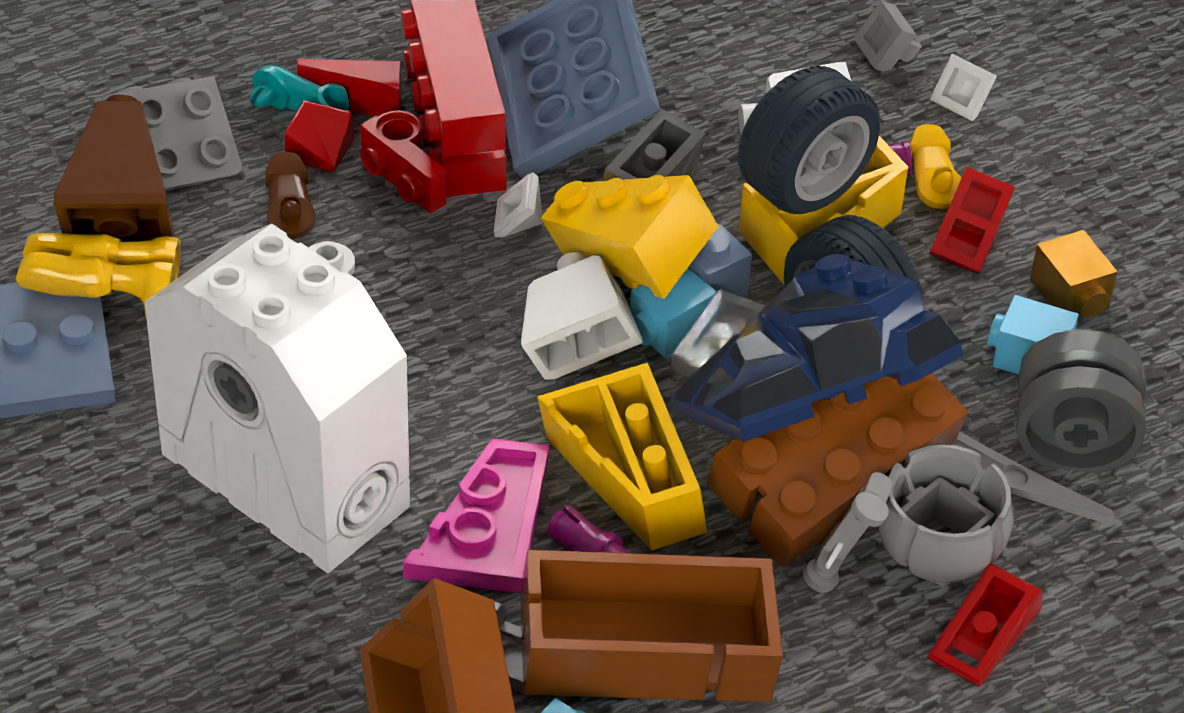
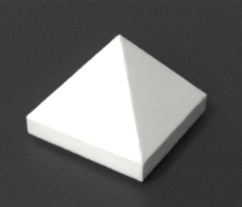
(963, 87)
(519, 207)

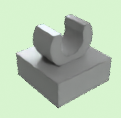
(887, 37)

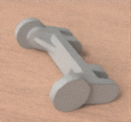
(866, 510)

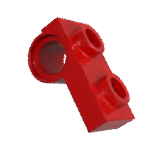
(394, 150)

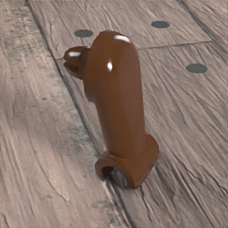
(288, 196)

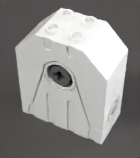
(284, 393)

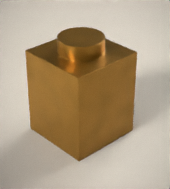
(1074, 274)

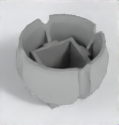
(959, 493)

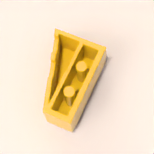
(874, 196)
(638, 226)
(628, 452)

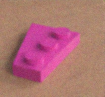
(489, 522)

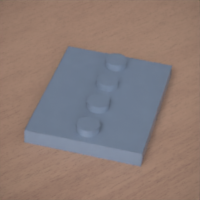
(570, 79)
(51, 352)

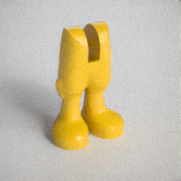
(97, 265)

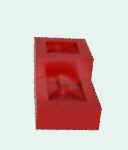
(972, 220)

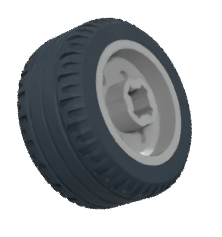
(808, 139)

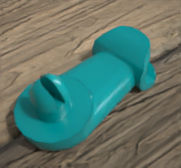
(288, 90)

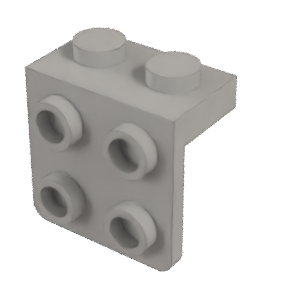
(189, 131)

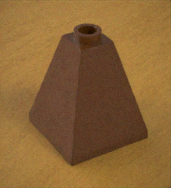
(114, 177)

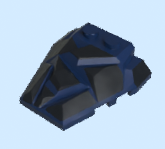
(813, 342)

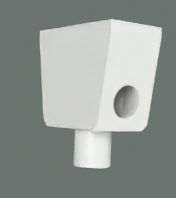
(576, 317)

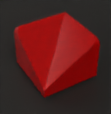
(320, 135)

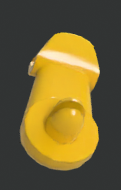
(933, 169)

